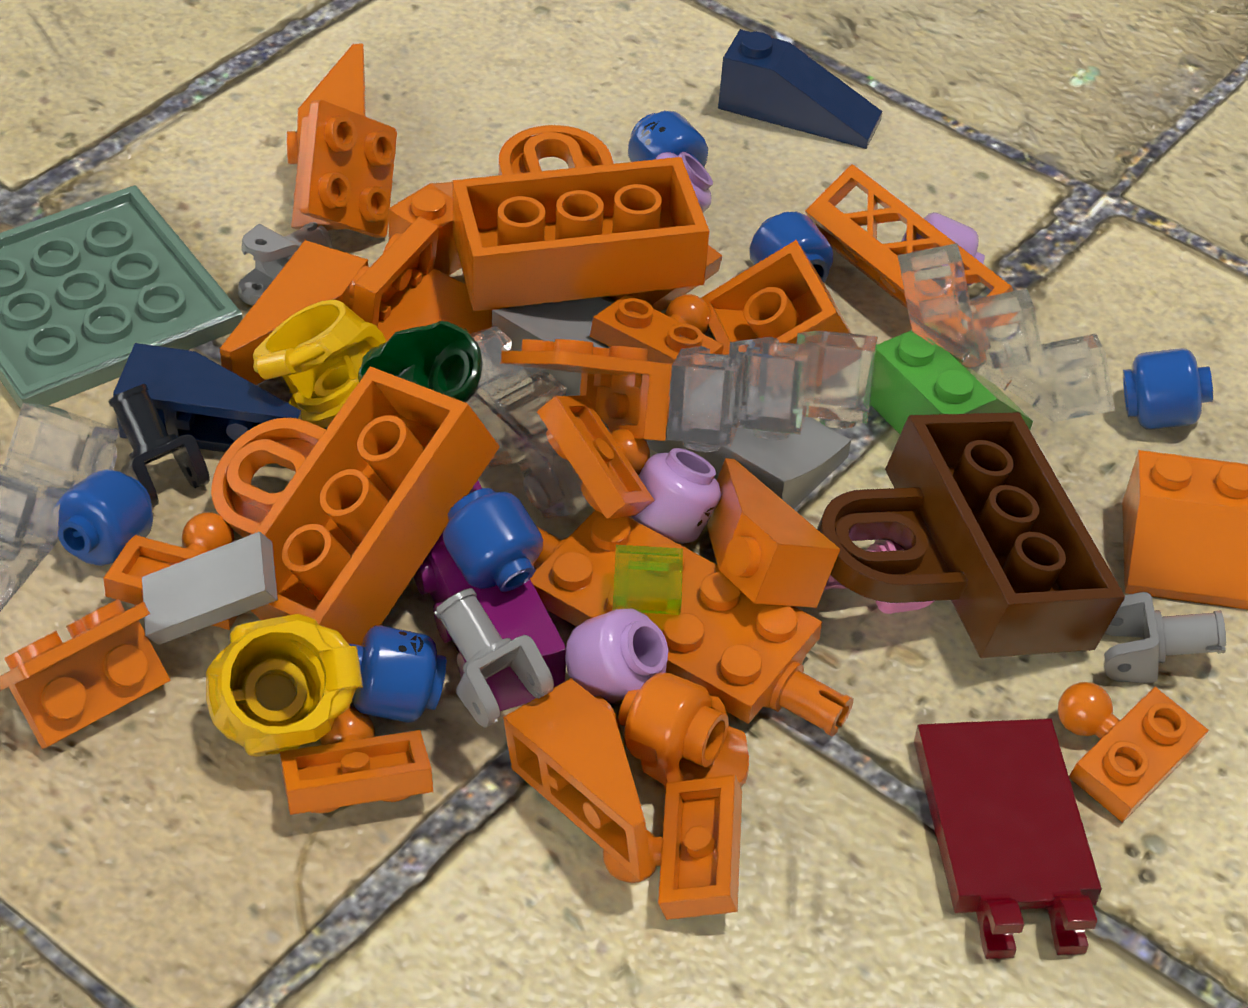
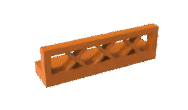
(871, 256)

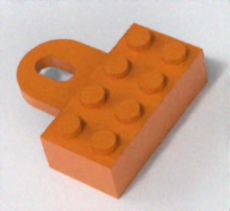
(576, 228)
(362, 497)

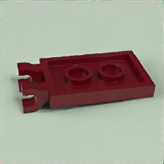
(1009, 829)

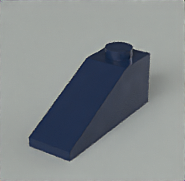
(789, 89)
(199, 396)

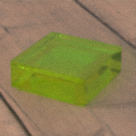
(648, 579)

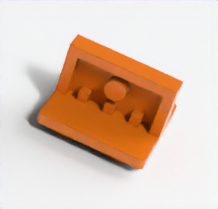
(344, 171)
(86, 677)

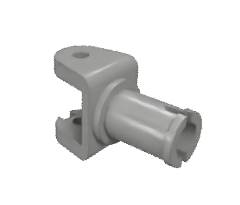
(271, 254)
(1161, 636)
(488, 654)

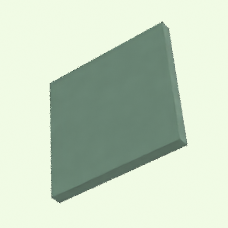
(91, 288)

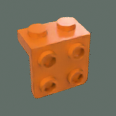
(406, 289)
(615, 380)

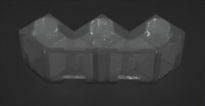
(1002, 338)
(770, 388)
(508, 409)
(44, 460)

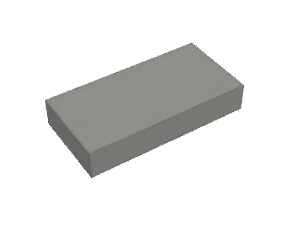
(209, 588)

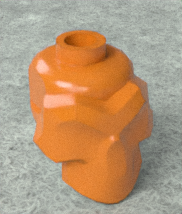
(682, 732)

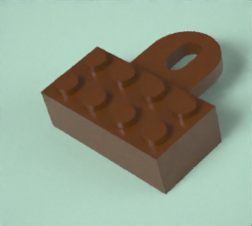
(978, 529)

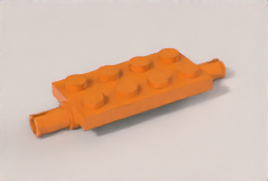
(719, 640)

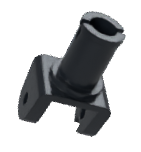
(152, 442)

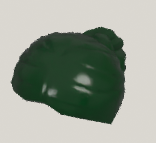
(432, 356)

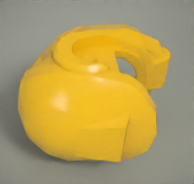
(318, 357)
(281, 683)

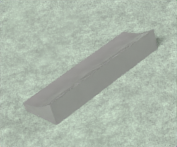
(785, 466)

